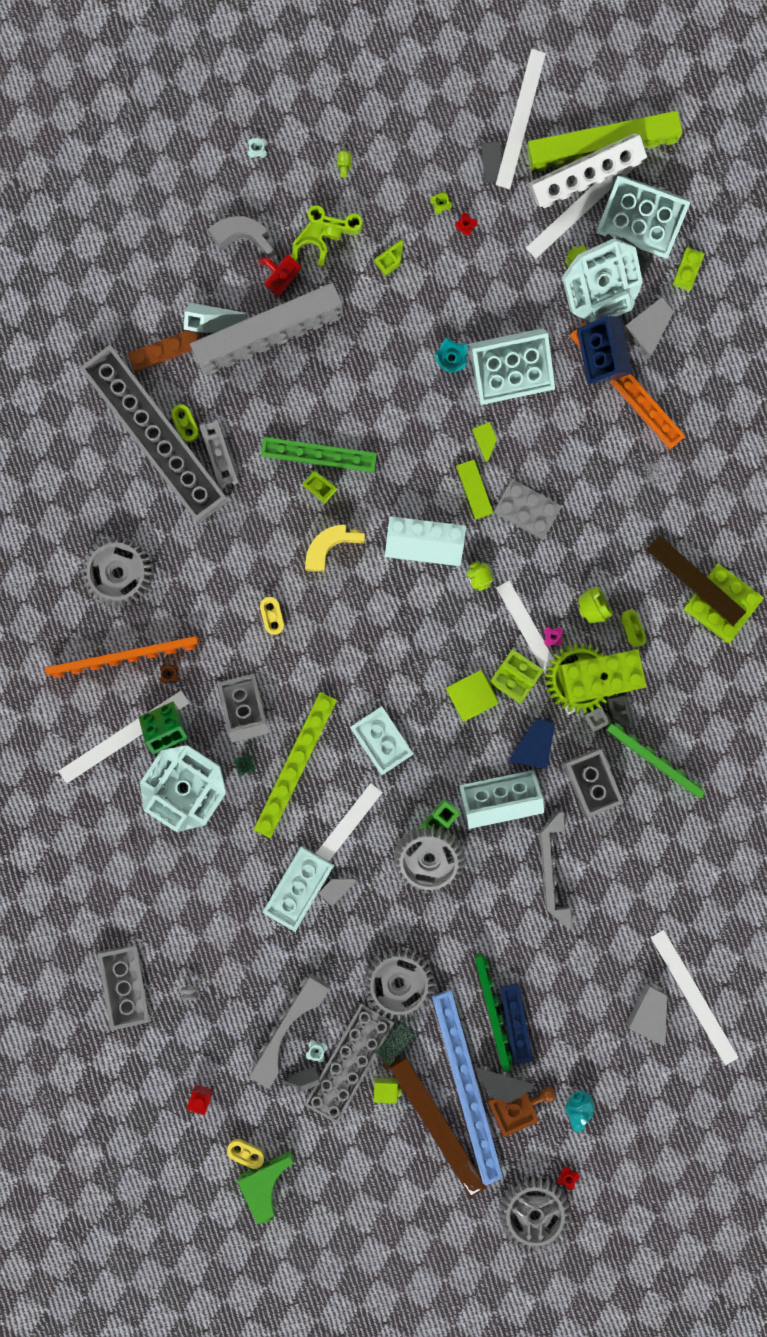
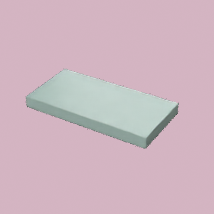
(298, 888)

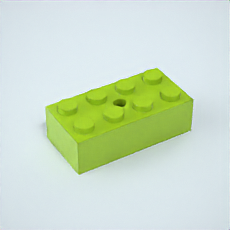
(583, 681)

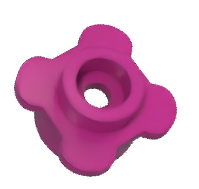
(548, 636)

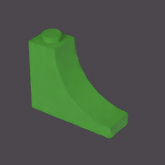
(258, 1186)

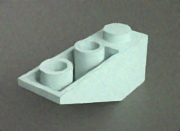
(210, 319)

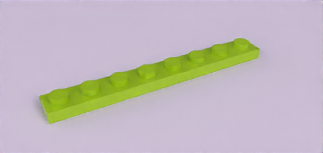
(295, 765)

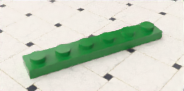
(495, 1019)

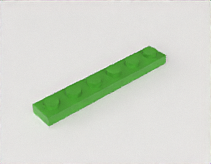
(318, 455)
(661, 764)

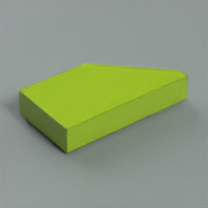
(390, 259)
(485, 439)

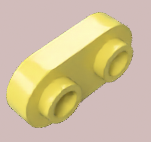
(271, 616)
(244, 1156)

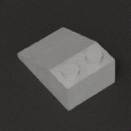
(243, 708)

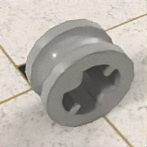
(189, 993)

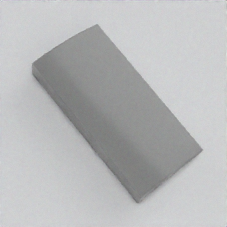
(123, 987)

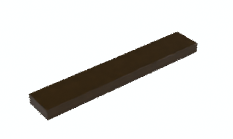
(696, 581)

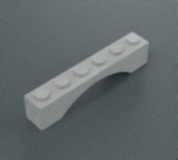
(310, 996)

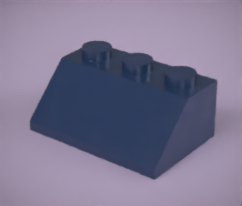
(604, 350)

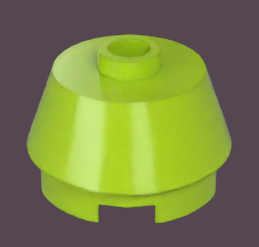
(594, 605)

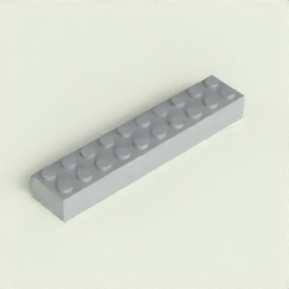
(154, 434)

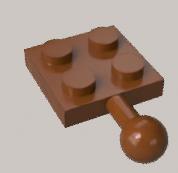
(519, 1113)

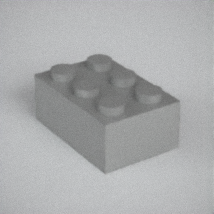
(593, 782)

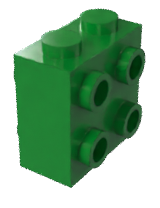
(163, 727)

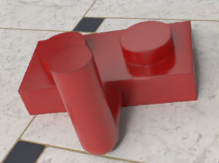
(281, 274)

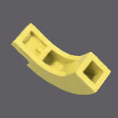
(325, 541)

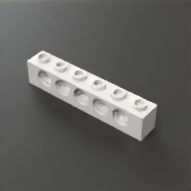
(635, 155)

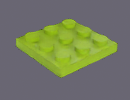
(737, 591)

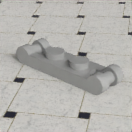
(218, 453)

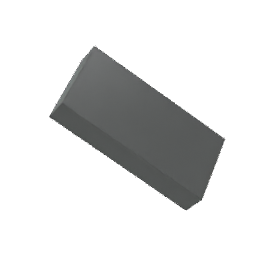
(491, 161)

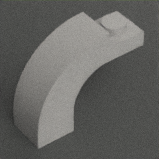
(240, 227)

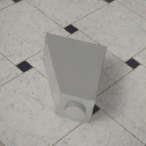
(649, 326)
(649, 1014)

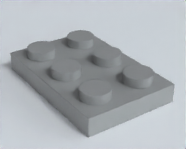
(527, 509)

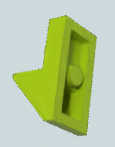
(319, 487)

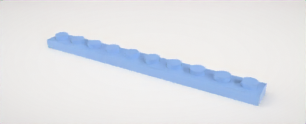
(467, 1087)

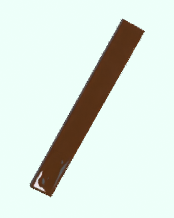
(438, 1126)

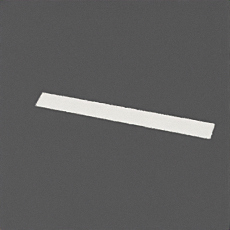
(520, 119)
(573, 213)
(527, 628)
(113, 743)
(349, 822)
(694, 997)

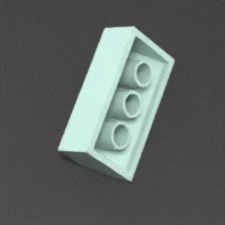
(425, 541)
(501, 799)

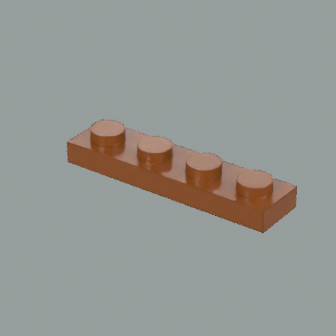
(163, 350)

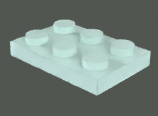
(381, 740)

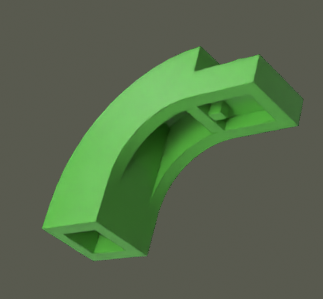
(441, 815)

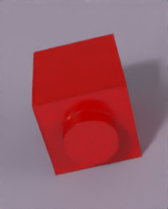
(200, 1099)

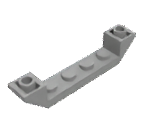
(556, 824)

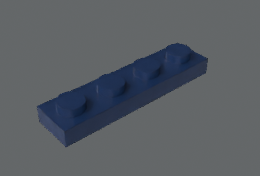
(516, 1023)

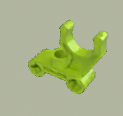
(324, 227)

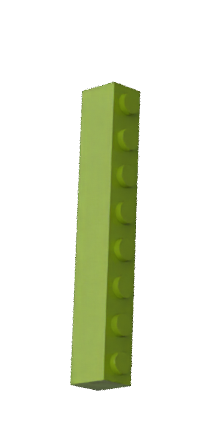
(572, 146)

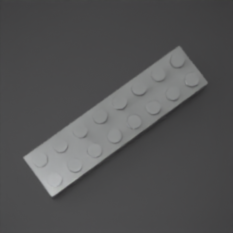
(267, 329)

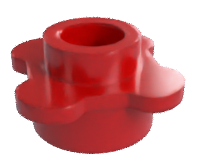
(466, 230)
(567, 1172)

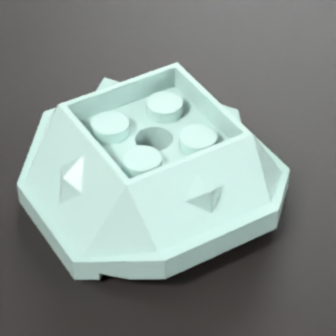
(614, 292)
(162, 792)

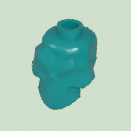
(579, 1110)

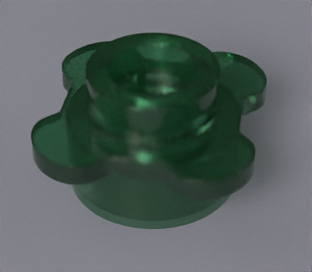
(240, 761)

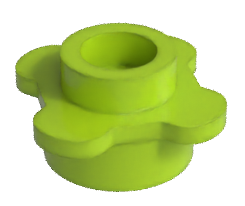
(441, 197)

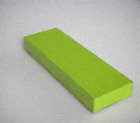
(474, 489)

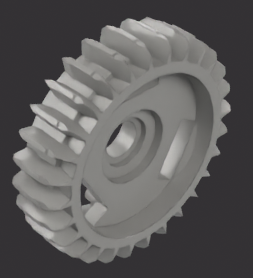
(107, 562)
(432, 842)
(394, 997)
(522, 1205)

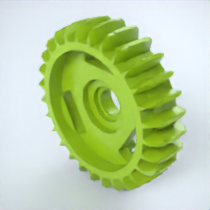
(555, 678)

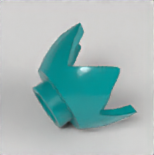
(449, 348)

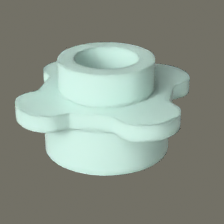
(256, 142)
(316, 1046)

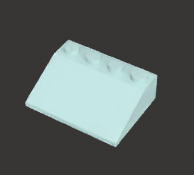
(643, 215)
(512, 366)

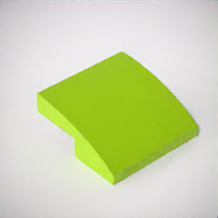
(516, 676)
(472, 695)

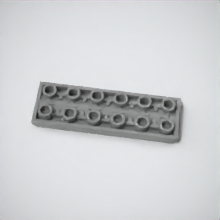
(349, 1063)

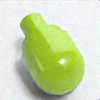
(344, 162)

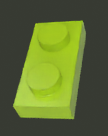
(688, 269)

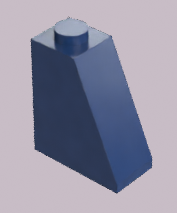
(535, 744)

